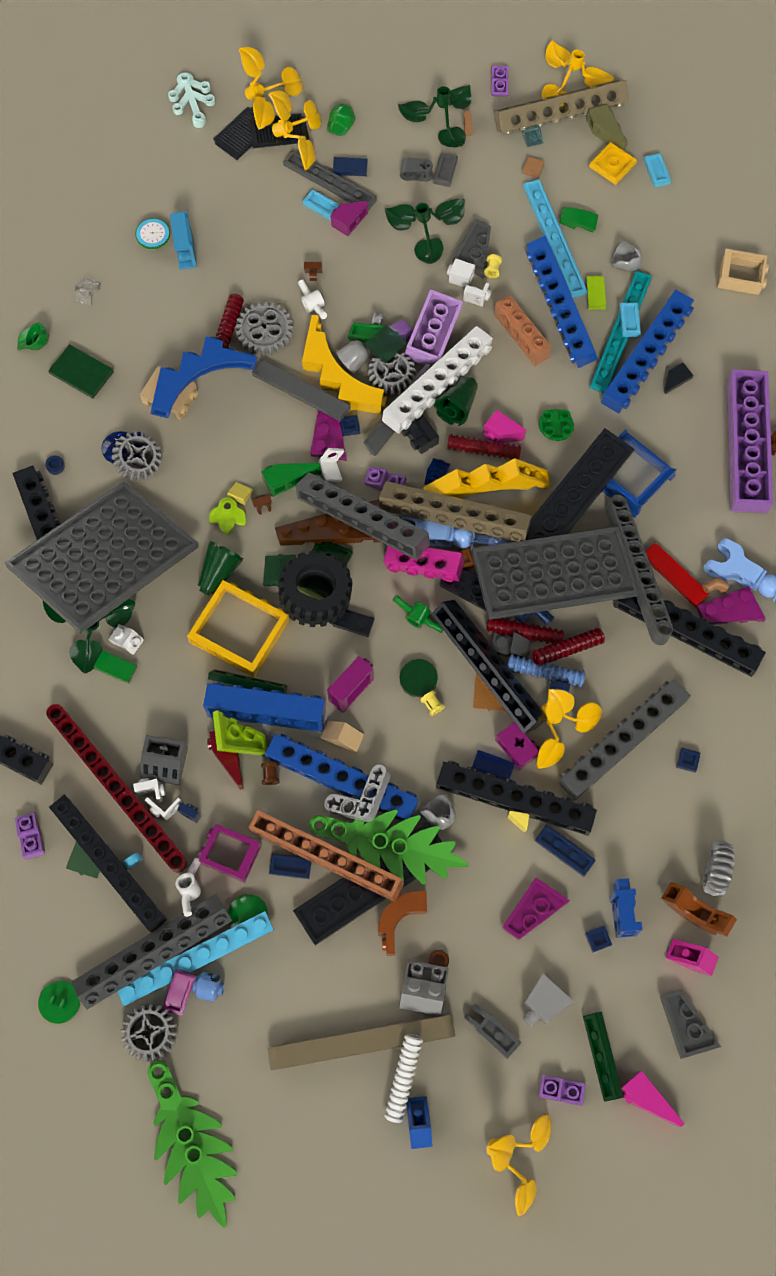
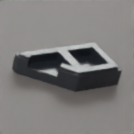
(677, 376)

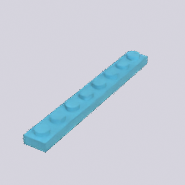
(197, 957)

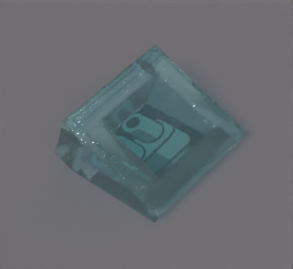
(532, 136)

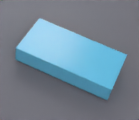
(657, 170)
(320, 204)
(630, 320)

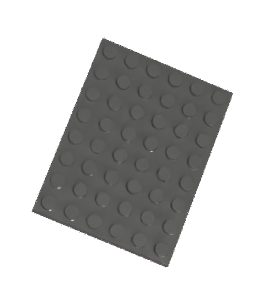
(101, 556)

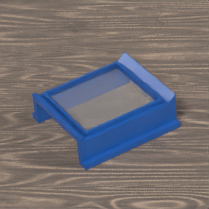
(639, 476)

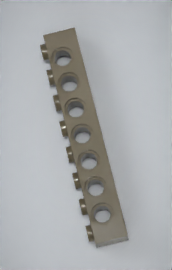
(503, 116)
(454, 512)

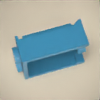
(183, 240)

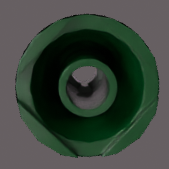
(457, 401)
(217, 566)

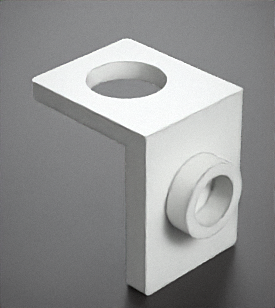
(329, 465)
(158, 812)

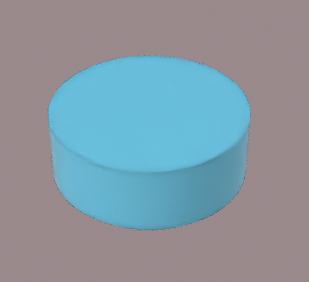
(132, 860)

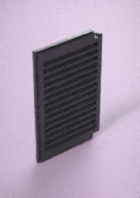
(236, 136)
(266, 137)

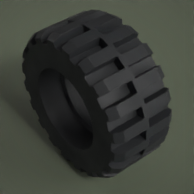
(315, 567)

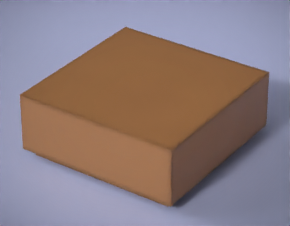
(467, 123)
(533, 167)

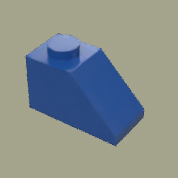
(419, 1122)

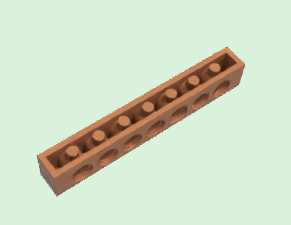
(326, 856)

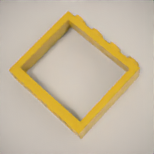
(225, 655)

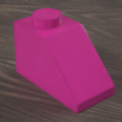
(503, 429)
(692, 957)

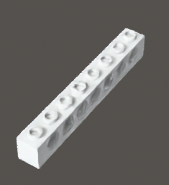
(437, 380)

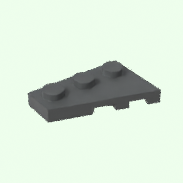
(475, 246)
(686, 1027)

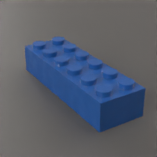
(266, 707)

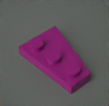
(733, 607)

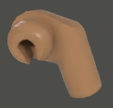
(716, 583)

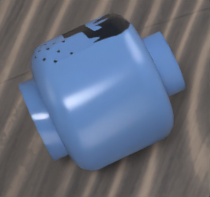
(208, 986)

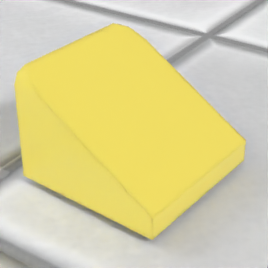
(240, 493)
(519, 819)

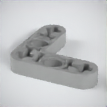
(362, 805)

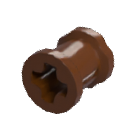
(270, 773)

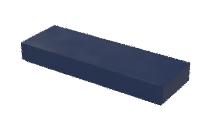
(565, 850)

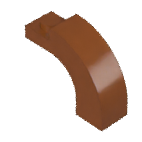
(406, 904)
(696, 911)

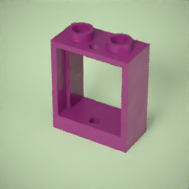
(351, 684)
(247, 862)

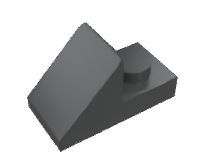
(508, 645)

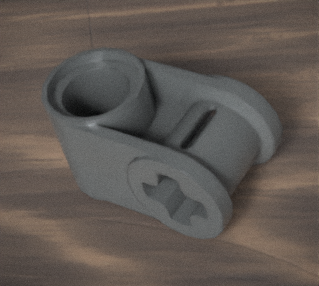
(414, 168)

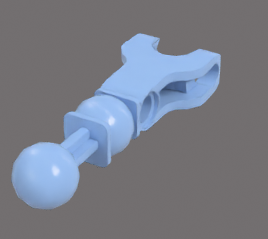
(445, 535)
(741, 570)

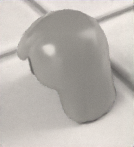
(627, 257)
(353, 355)
(436, 806)

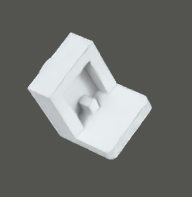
(126, 638)
(147, 786)

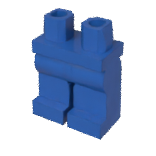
(623, 909)

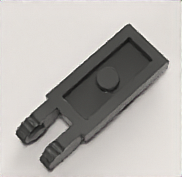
(494, 1032)

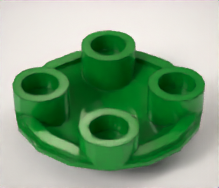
(556, 424)
(245, 908)

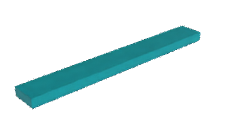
(616, 343)

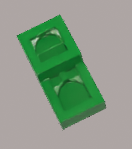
(577, 217)

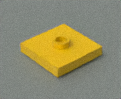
(613, 163)

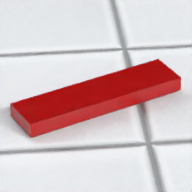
(676, 575)

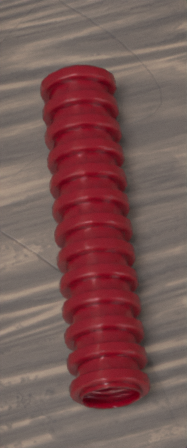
(229, 319)
(483, 447)
(525, 630)
(568, 647)

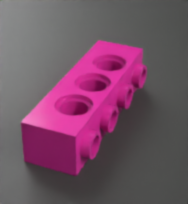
(434, 557)

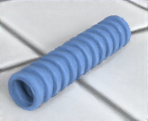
(546, 671)

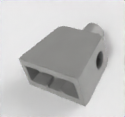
(545, 1001)

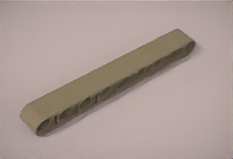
(359, 1042)

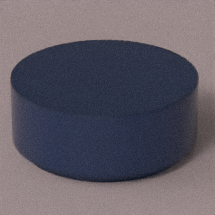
(54, 465)

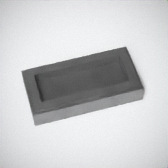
(445, 169)

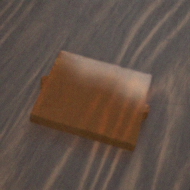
(484, 697)

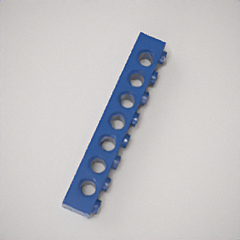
(677, 303)
(586, 353)
(281, 743)

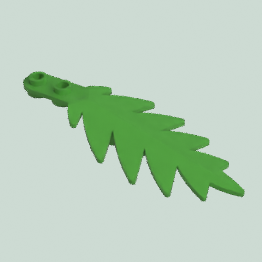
(392, 844)
(190, 1147)

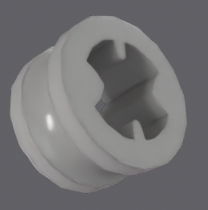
(377, 318)

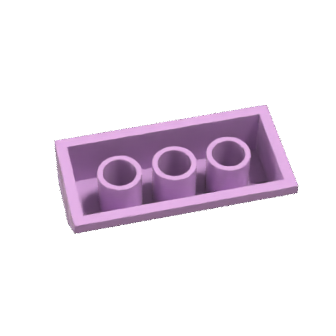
(433, 328)

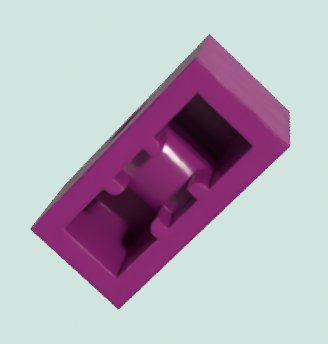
(520, 756)

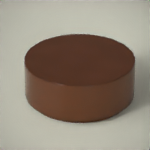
(439, 958)

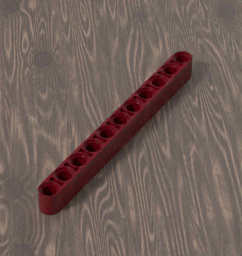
(120, 795)

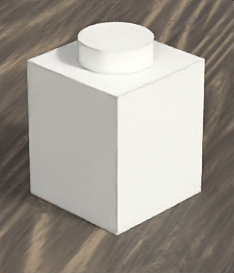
(461, 273)

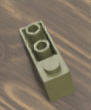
(604, 126)

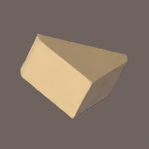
(342, 735)

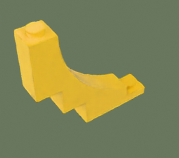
(351, 391)
(486, 478)

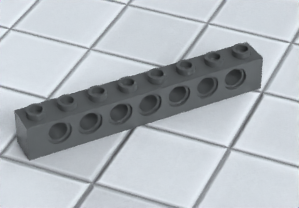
(363, 515)
(677, 696)
(150, 952)

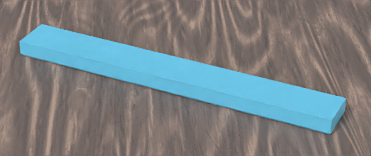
(555, 237)

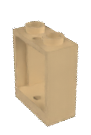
(743, 259)

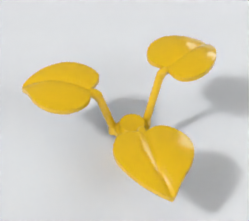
(559, 56)
(253, 64)
(283, 127)
(558, 704)
(501, 1153)

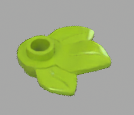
(227, 518)

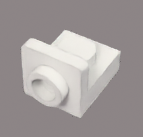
(477, 296)

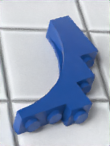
(192, 366)

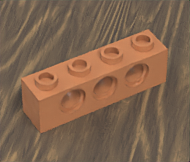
(522, 330)

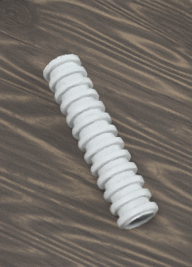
(403, 1078)

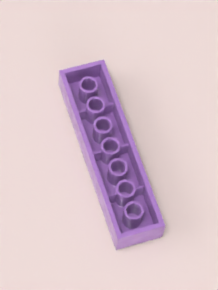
(749, 441)

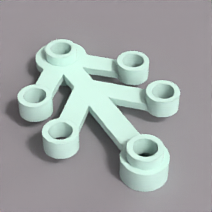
(185, 81)

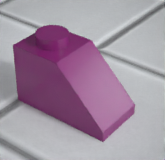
(348, 216)

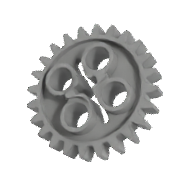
(264, 328)

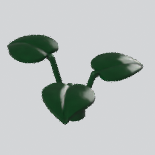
(459, 98)
(402, 215)
(85, 653)

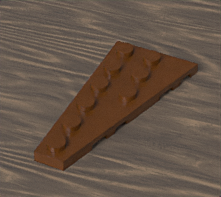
(319, 530)

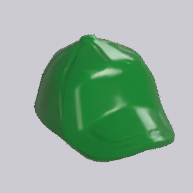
(341, 119)
(33, 338)

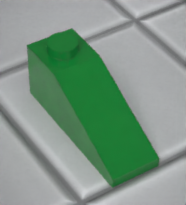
(286, 476)

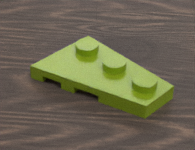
(237, 738)

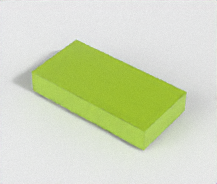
(596, 293)

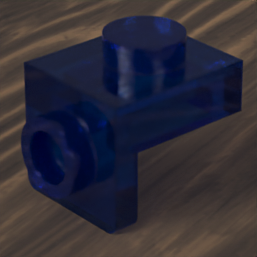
(436, 470)

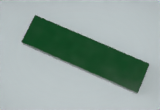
(245, 681)
(603, 1056)

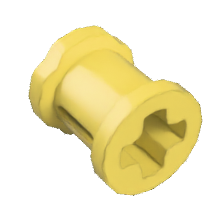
(492, 269)
(432, 703)

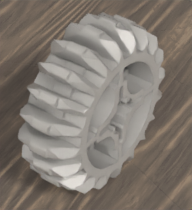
(393, 378)
(133, 450)
(718, 868)
(167, 1028)

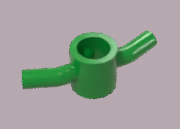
(417, 614)

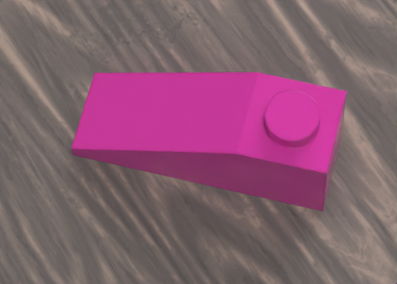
(645, 1096)

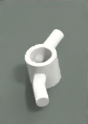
(312, 300)
(188, 887)

